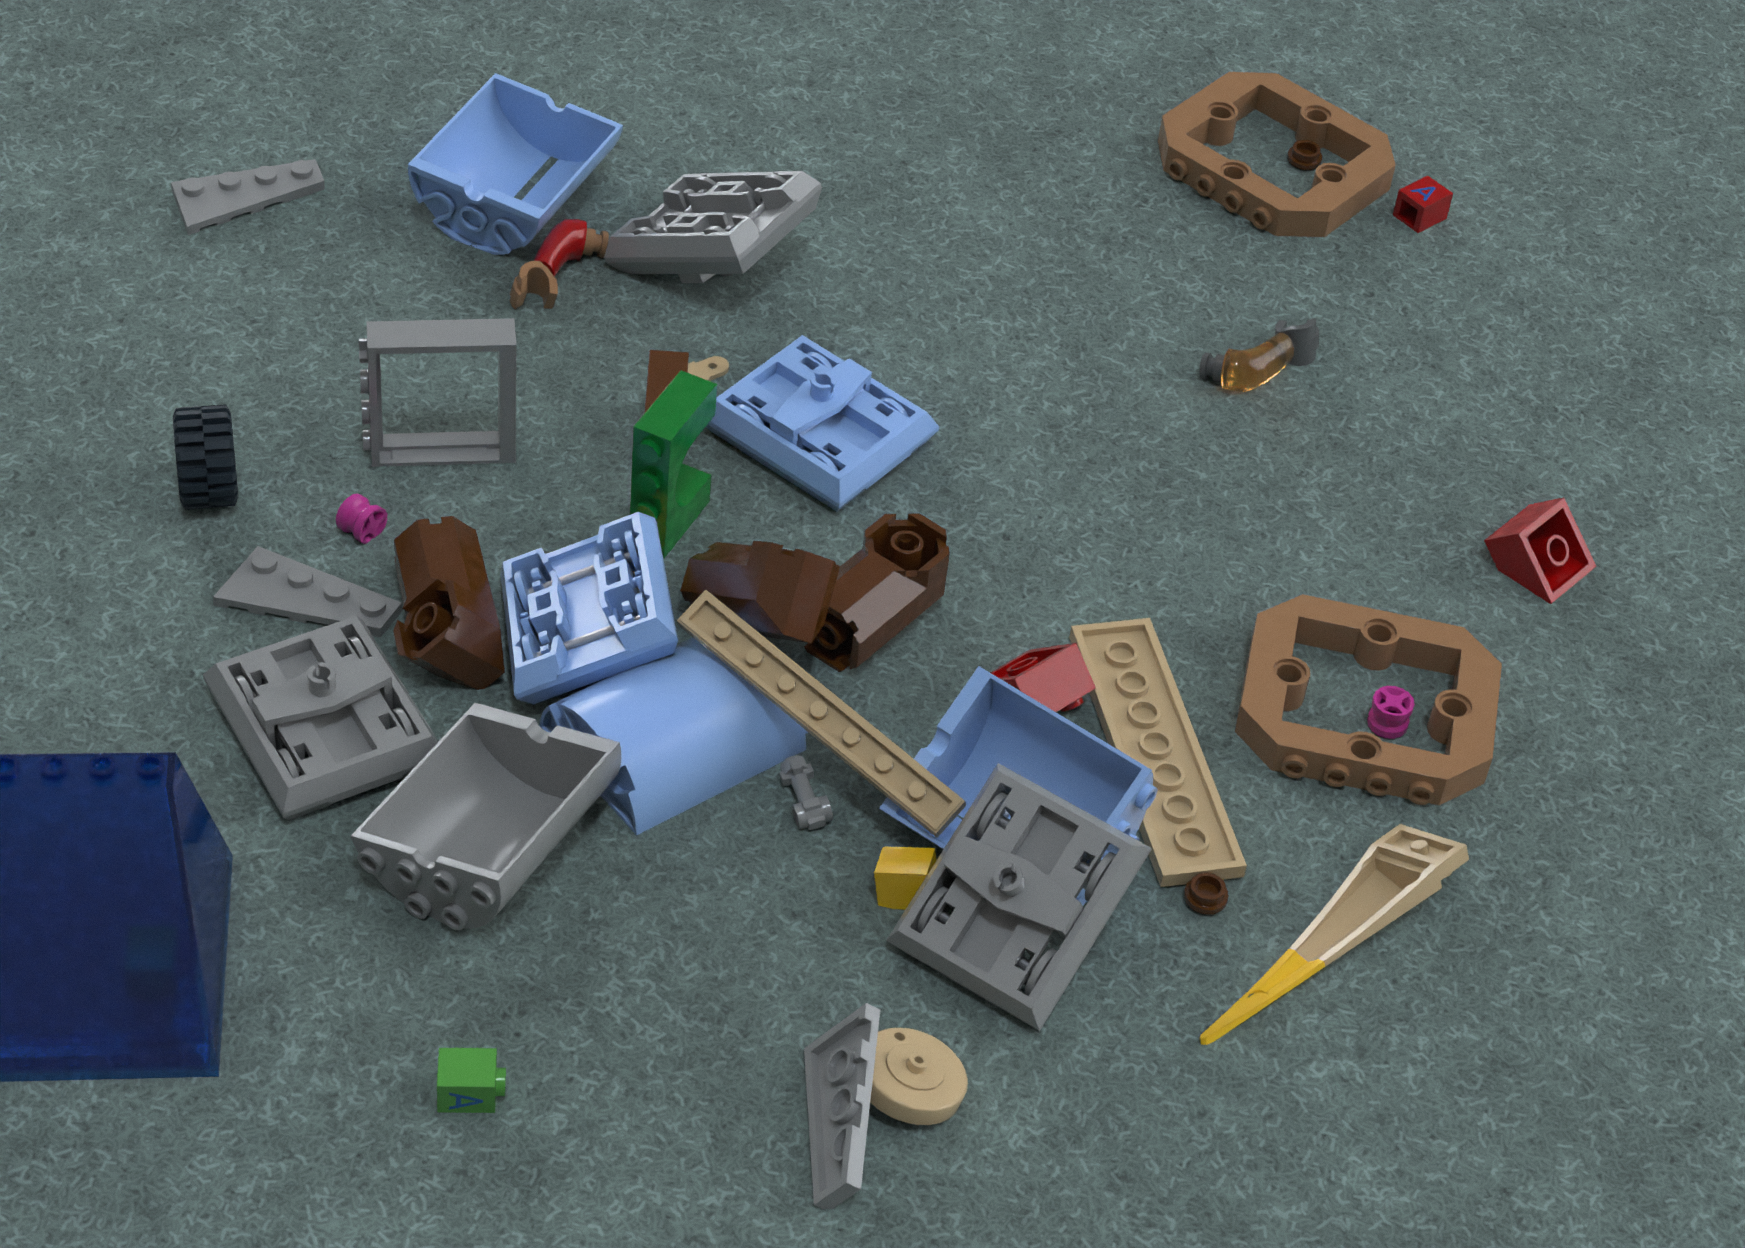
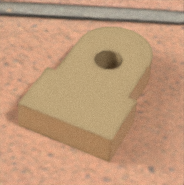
(703, 368)

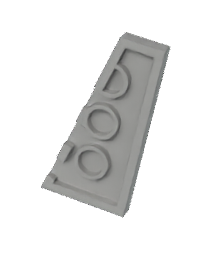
(230, 194)
(295, 590)
(838, 1102)

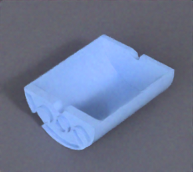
(493, 151)
(1005, 726)
(682, 732)

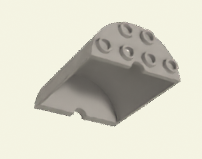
(482, 813)

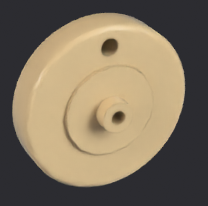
(916, 1077)

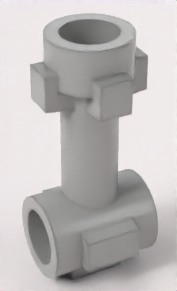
(811, 810)

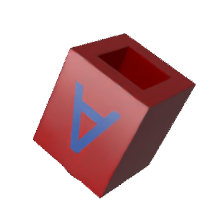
(1422, 204)

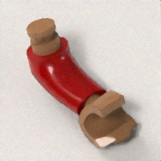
(563, 243)

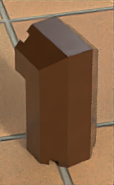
(767, 586)
(882, 589)
(447, 604)

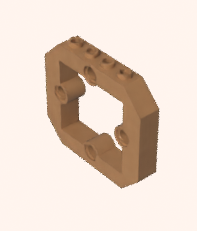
(1336, 189)
(1377, 638)

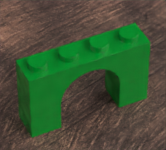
(661, 440)

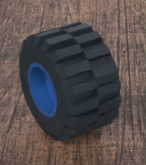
(205, 456)

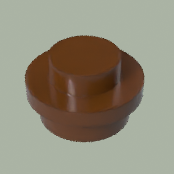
(1305, 155)
(1206, 893)

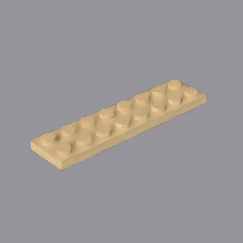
(1150, 724)

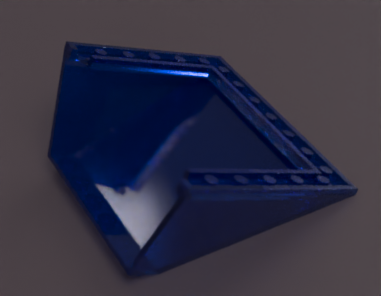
(109, 919)

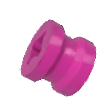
(361, 518)
(1390, 712)

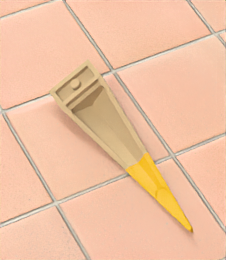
(1383, 886)

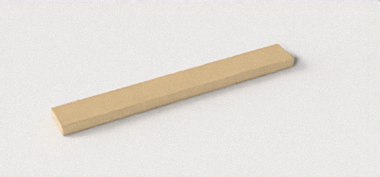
(822, 713)

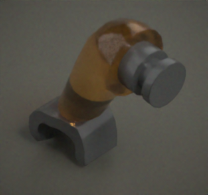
(1255, 366)

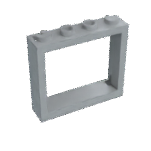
(439, 337)

